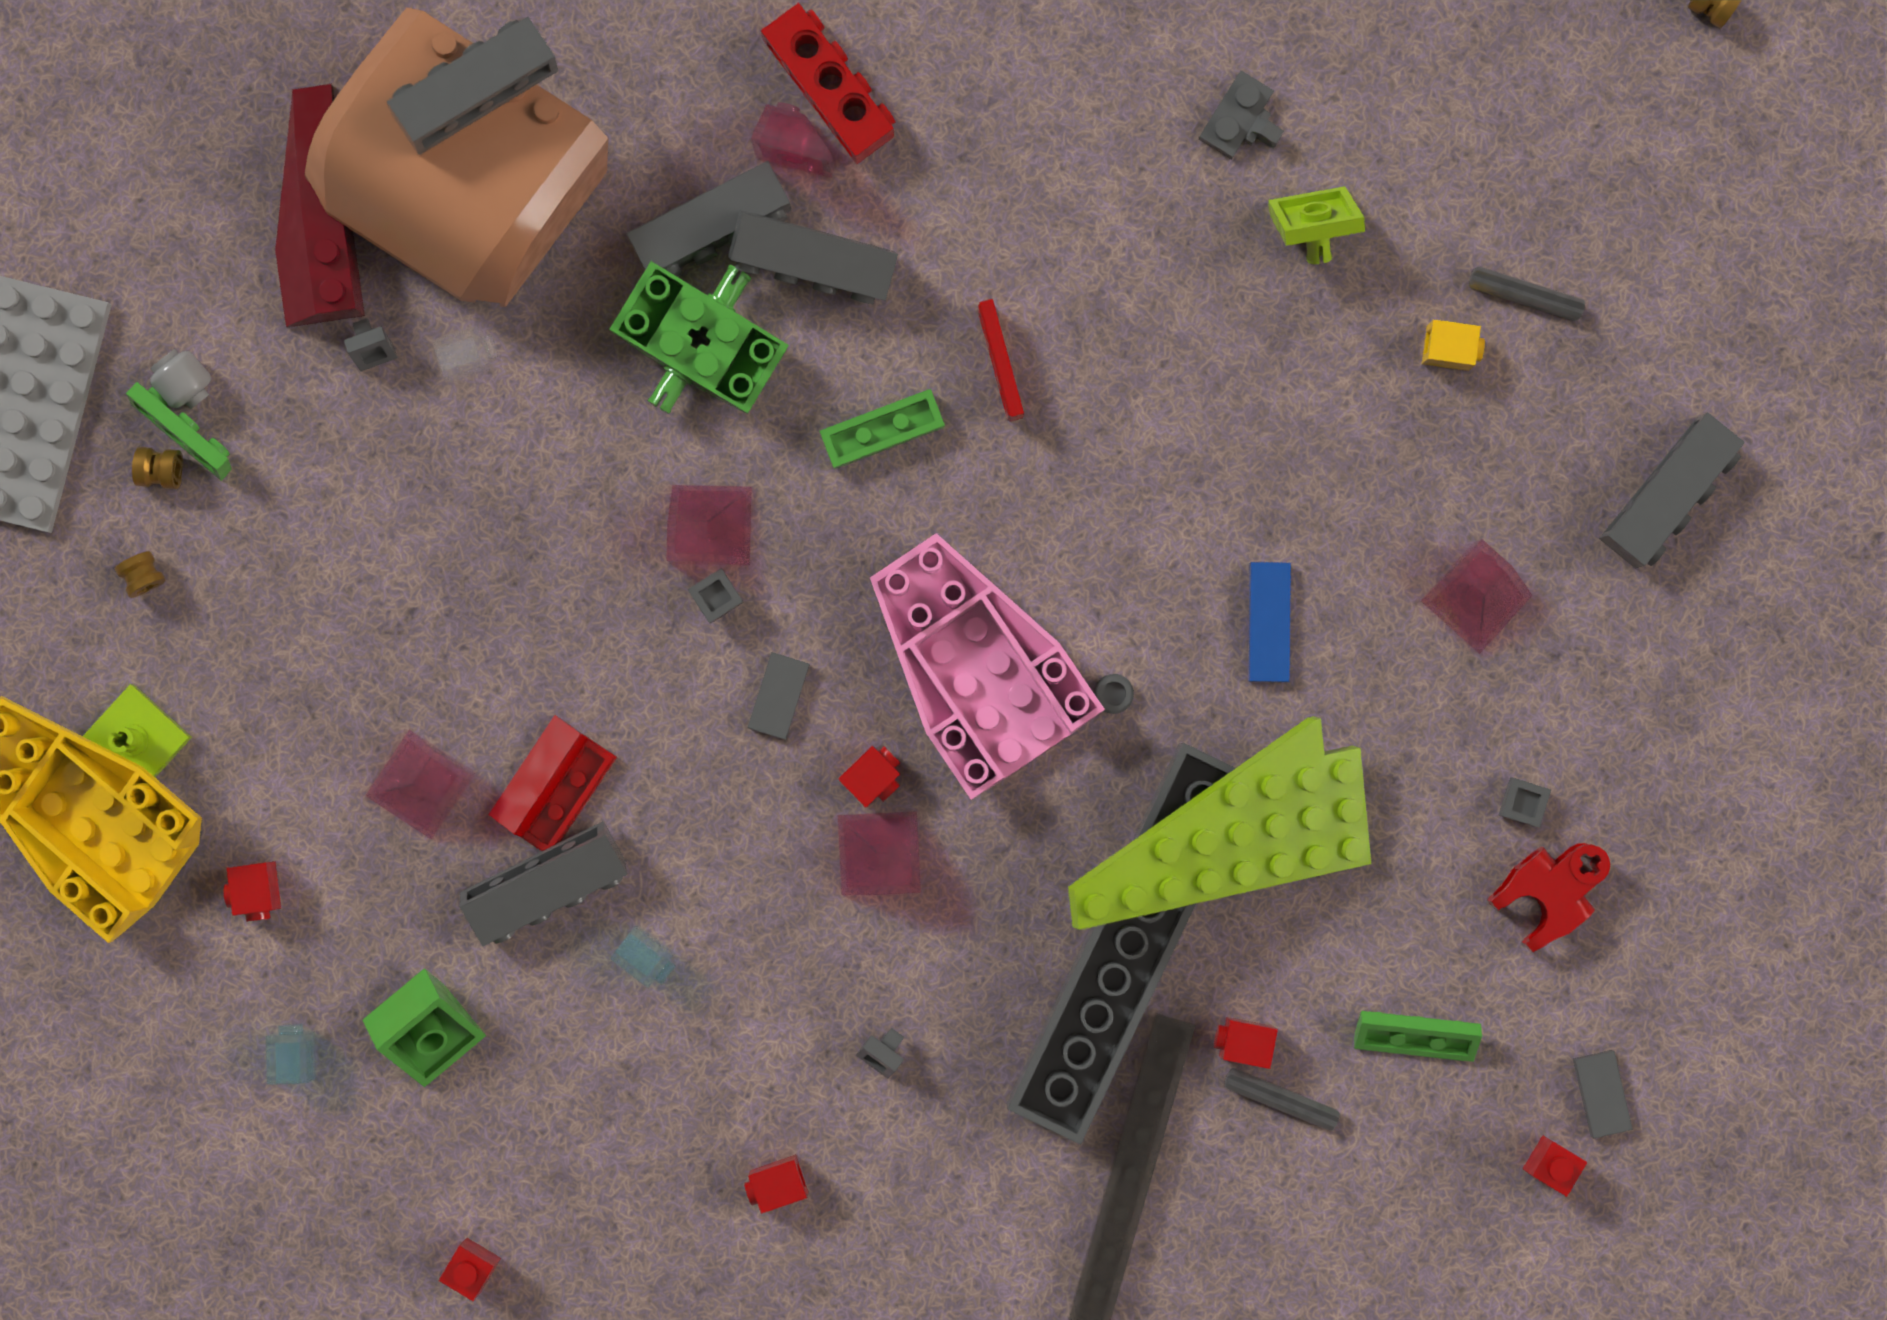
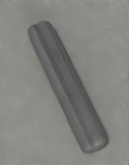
(1527, 293)
(1282, 1099)

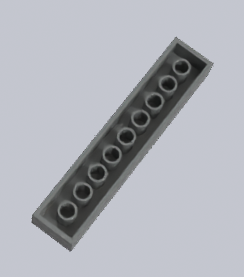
(1108, 985)

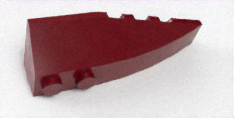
(312, 248)

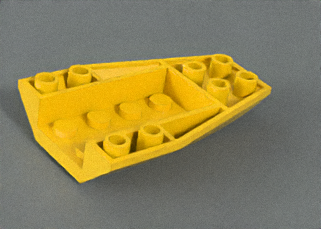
(90, 821)

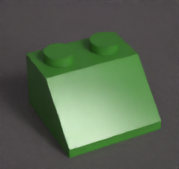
(422, 1028)

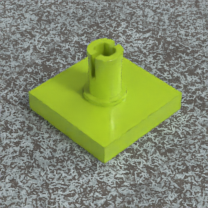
(1316, 219)
(139, 731)

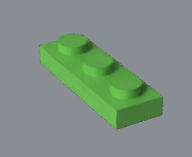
(882, 429)
(181, 430)
(1417, 1036)

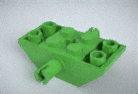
(665, 314)

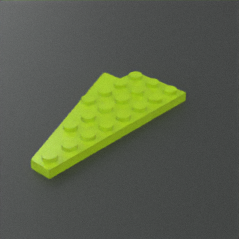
(1262, 825)

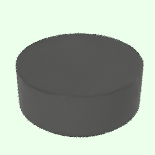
(1114, 693)

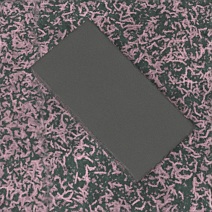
(778, 695)
(1602, 1094)

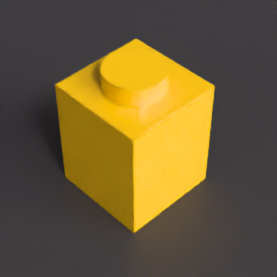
(1452, 345)

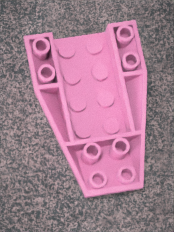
(978, 666)

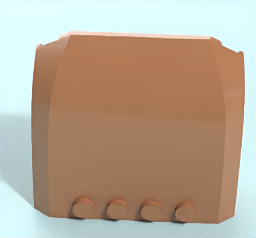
(475, 205)

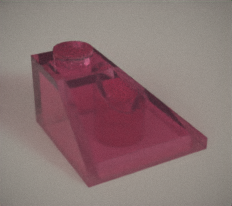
(790, 140)
(709, 525)
(1478, 595)
(420, 784)
(879, 853)

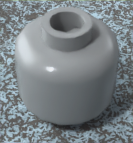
(180, 379)

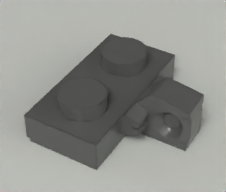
(1241, 118)

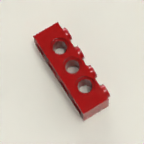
(800, 27)

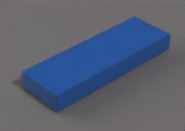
(1269, 622)

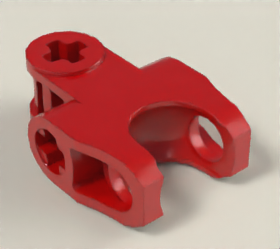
(1557, 887)

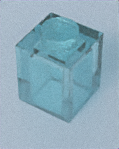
(644, 957)
(290, 1055)

